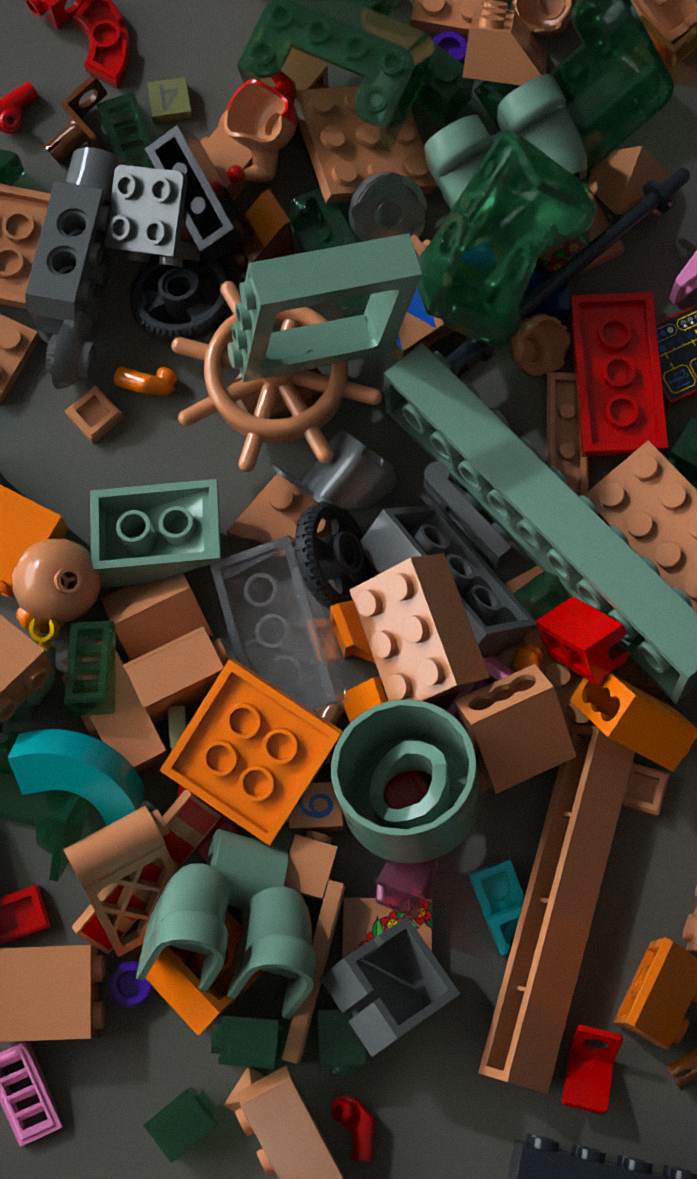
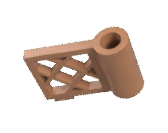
(111, 856)

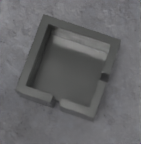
(390, 986)

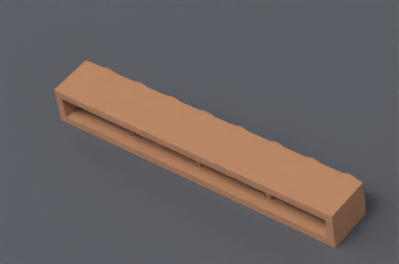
(557, 912)

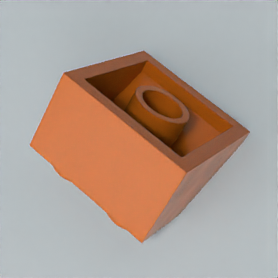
(178, 976)
(660, 994)

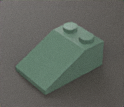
(154, 531)

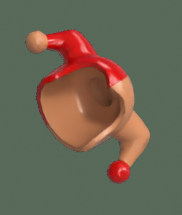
(262, 122)

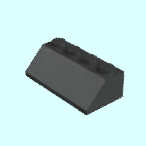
(425, 530)

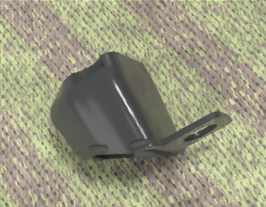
(351, 479)

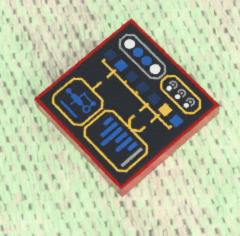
(678, 356)

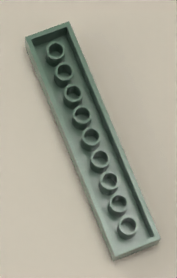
(546, 516)

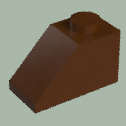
(269, 230)

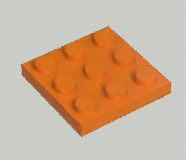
(251, 751)

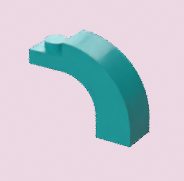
(77, 765)

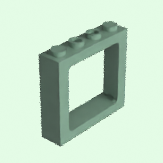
(375, 267)

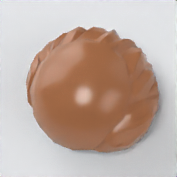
(544, 16)
(540, 345)

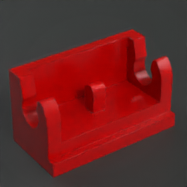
(581, 639)

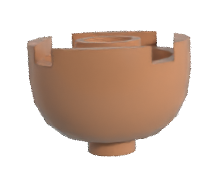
(39, 578)

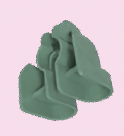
(532, 111)
(274, 918)

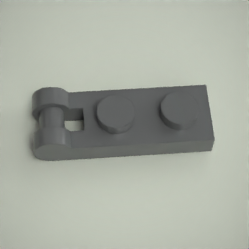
(465, 514)

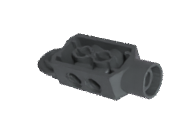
(73, 264)

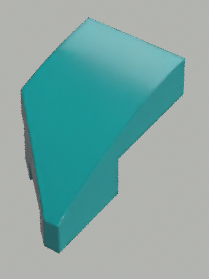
(499, 899)

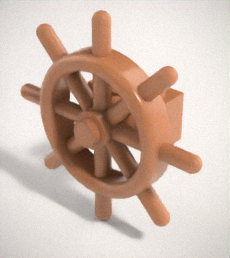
(271, 407)

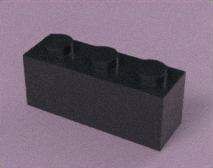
(208, 206)

